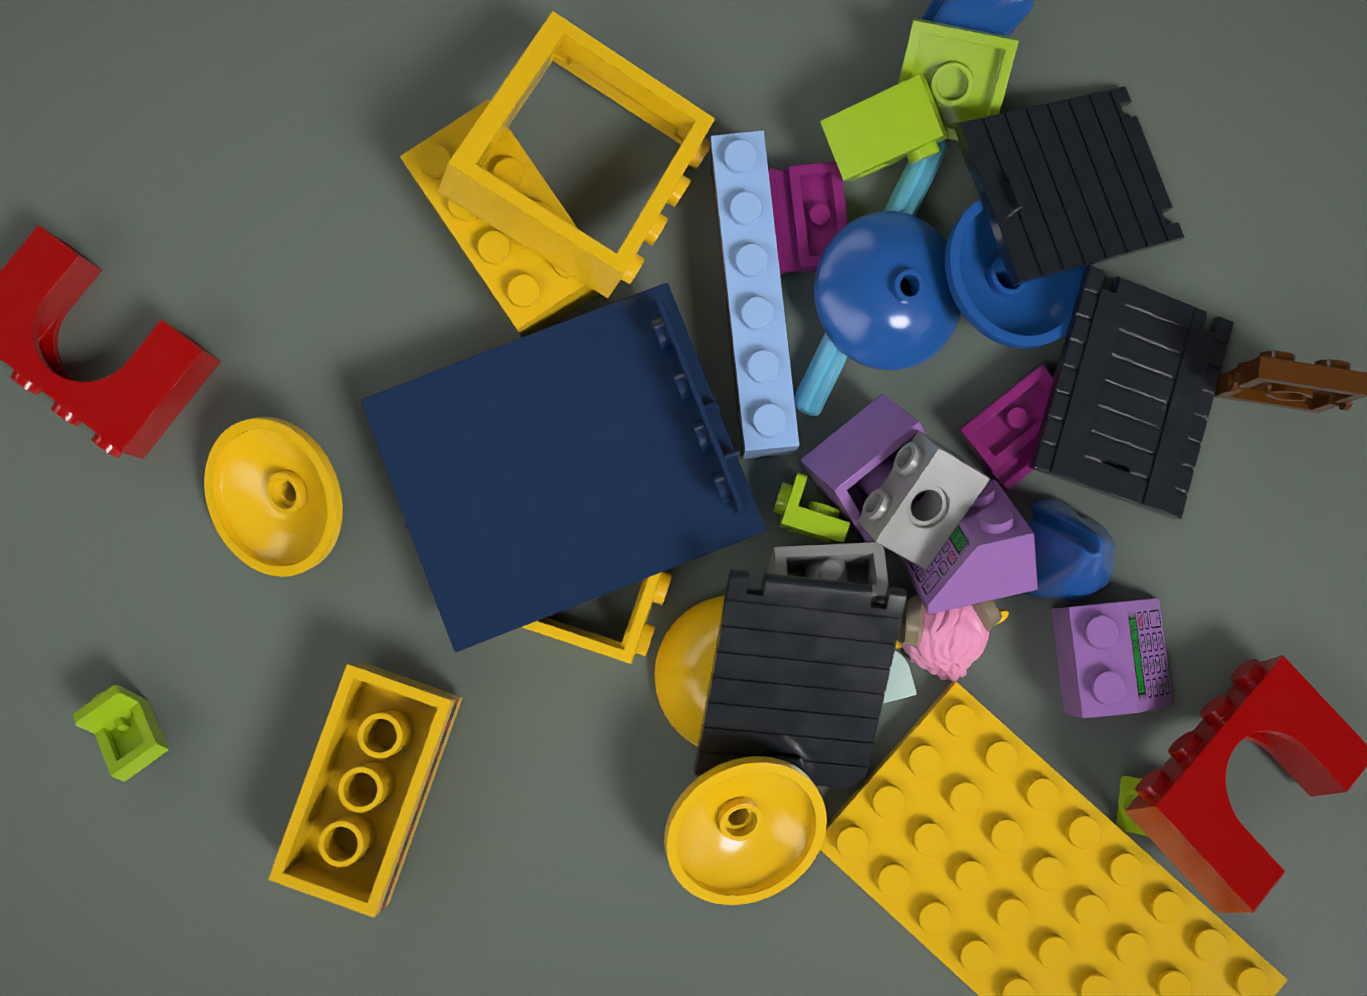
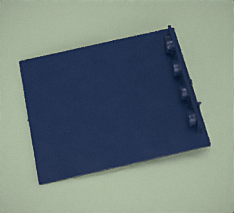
(562, 466)

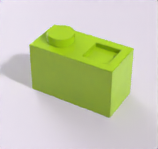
(886, 129)

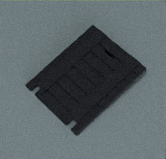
(1067, 184)
(1131, 394)
(800, 675)

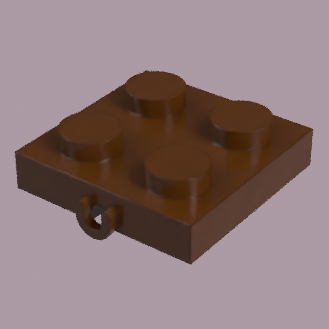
(1289, 384)

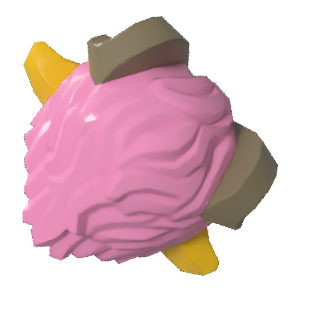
(948, 639)

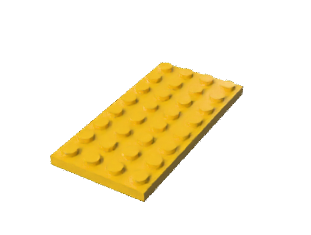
(1024, 875)

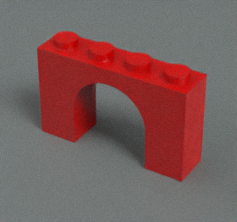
(124, 409)
(1187, 800)

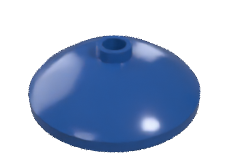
(862, 297)
(1007, 314)

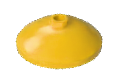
(273, 496)
(686, 665)
(751, 851)

